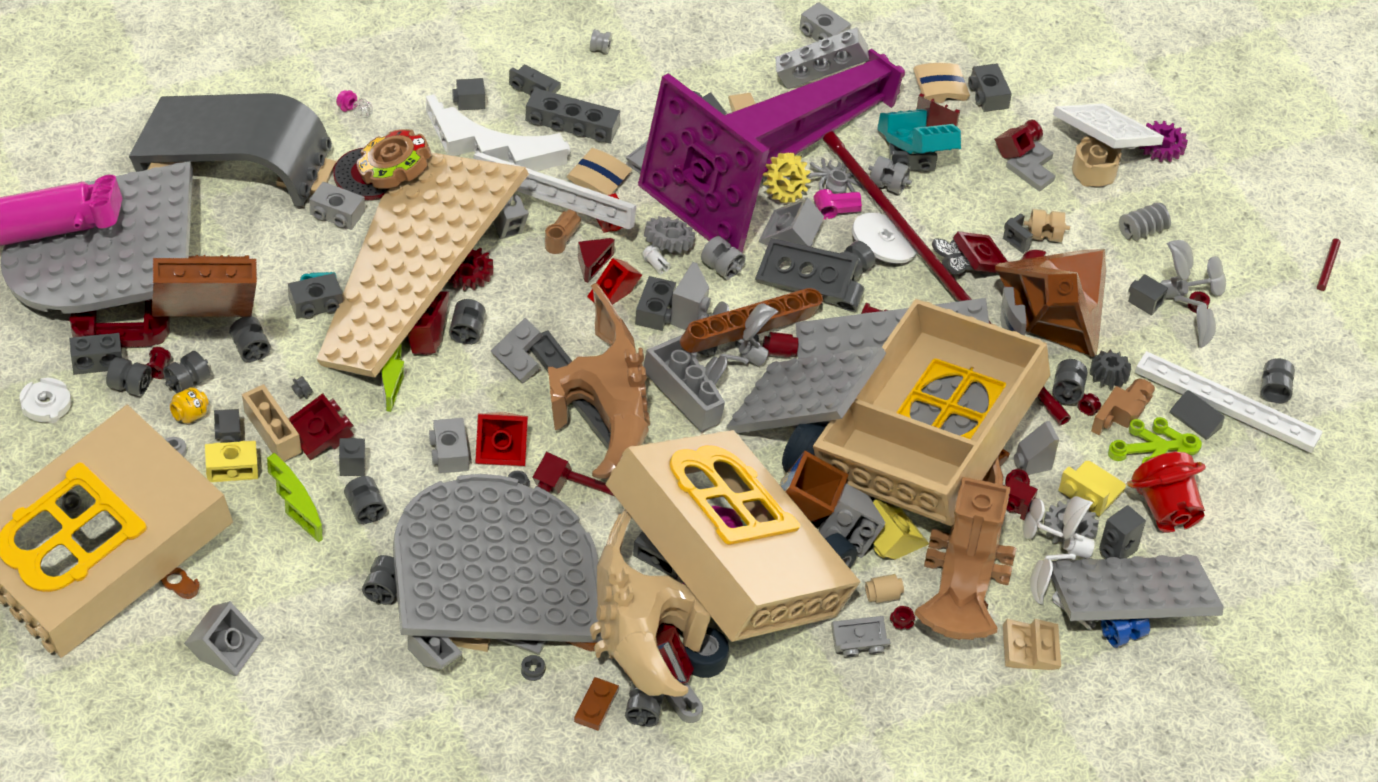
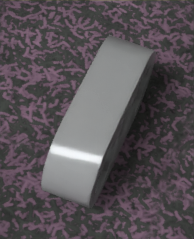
(679, 705)

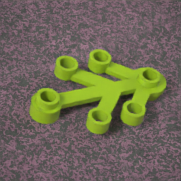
(1181, 442)

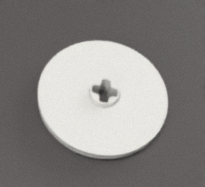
(883, 238)

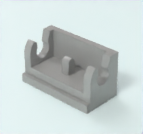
(511, 219)

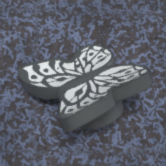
(953, 259)

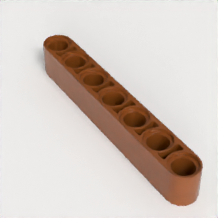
(731, 324)

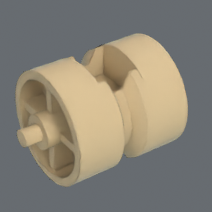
(1047, 225)

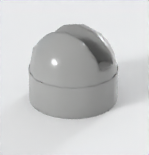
(73, 498)

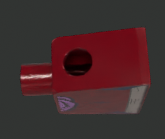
(674, 654)

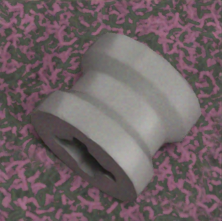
(600, 41)

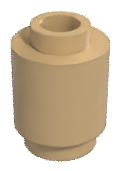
(884, 588)

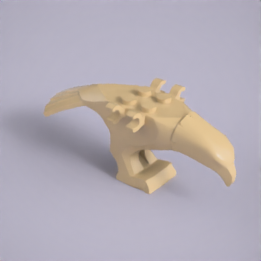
(632, 610)

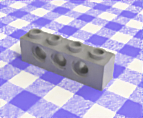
(822, 58)

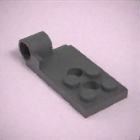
(830, 273)

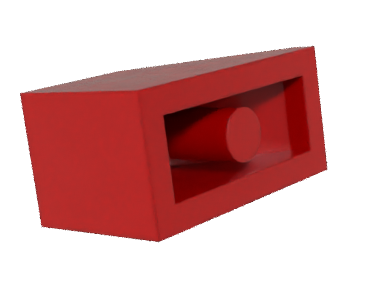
(617, 280)

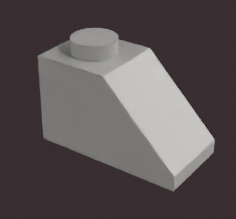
(1037, 450)
(433, 650)

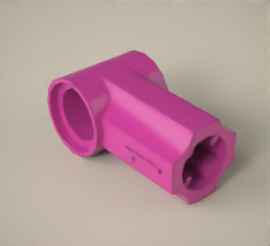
(832, 204)

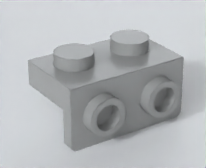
(860, 635)

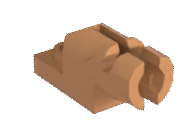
(1123, 405)

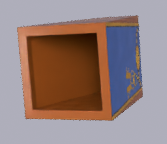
(814, 485)

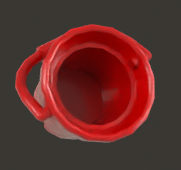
(1170, 489)

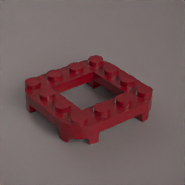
(132, 334)

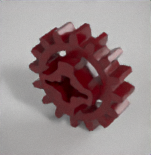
(470, 272)

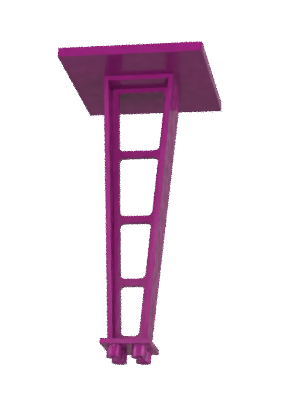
(713, 163)

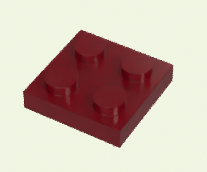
(979, 250)

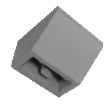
(854, 519)

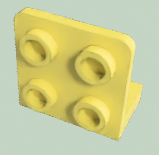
(1092, 485)

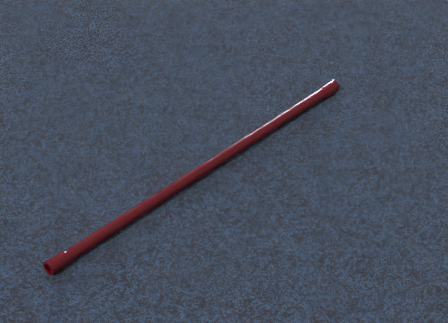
(837, 147)

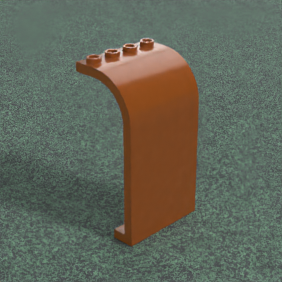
(204, 286)

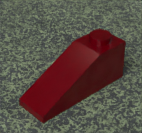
(428, 330)

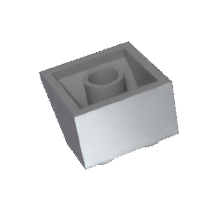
(794, 223)
(690, 298)
(224, 638)

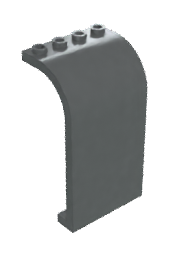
(238, 128)

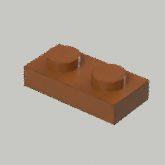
(596, 703)

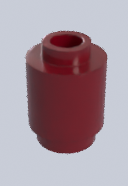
(781, 344)

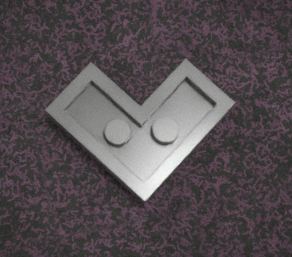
(1030, 166)
(514, 347)

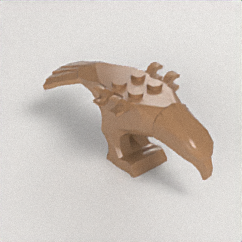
(609, 382)
(969, 560)

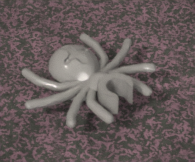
(835, 178)

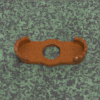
(185, 588)

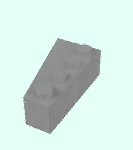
(685, 383)

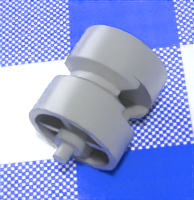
(890, 175)
(722, 257)

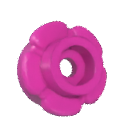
(346, 100)

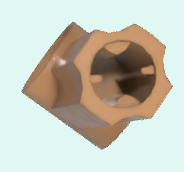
(560, 232)

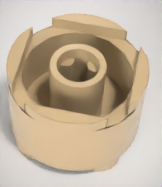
(1095, 162)

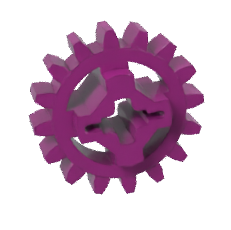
(1168, 148)

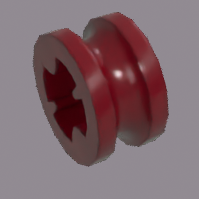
(1198, 296)

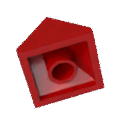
(501, 439)

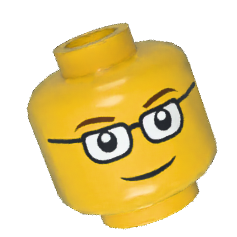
(189, 405)

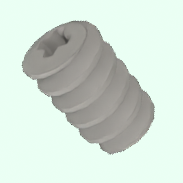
(1145, 221)

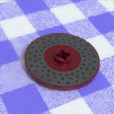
(348, 177)

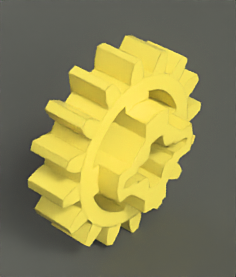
(790, 166)

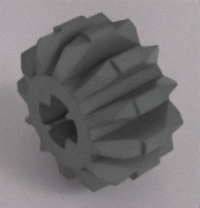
(1110, 369)

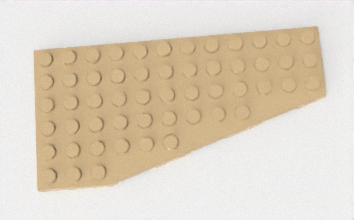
(410, 255)

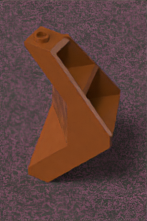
(1061, 296)

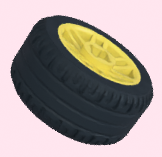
(801, 440)

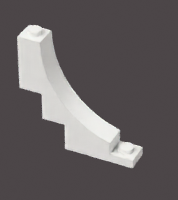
(463, 136)

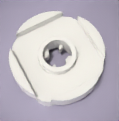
(45, 411)

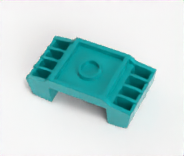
(909, 132)

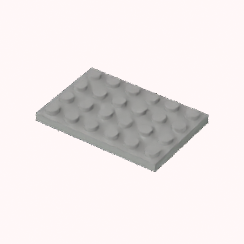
(806, 390)
(1135, 588)

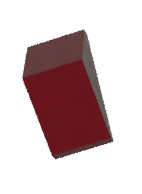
(594, 255)

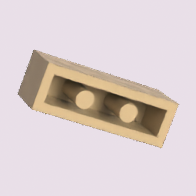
(271, 423)

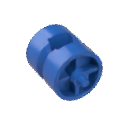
(1121, 630)

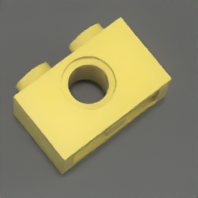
(231, 461)

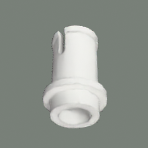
(653, 256)

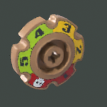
(393, 158)

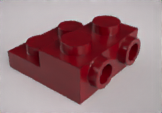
(320, 426)

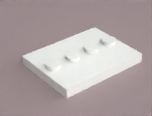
(1108, 125)

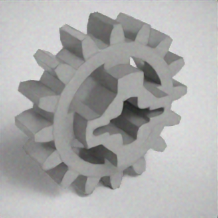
(669, 234)
(1054, 519)

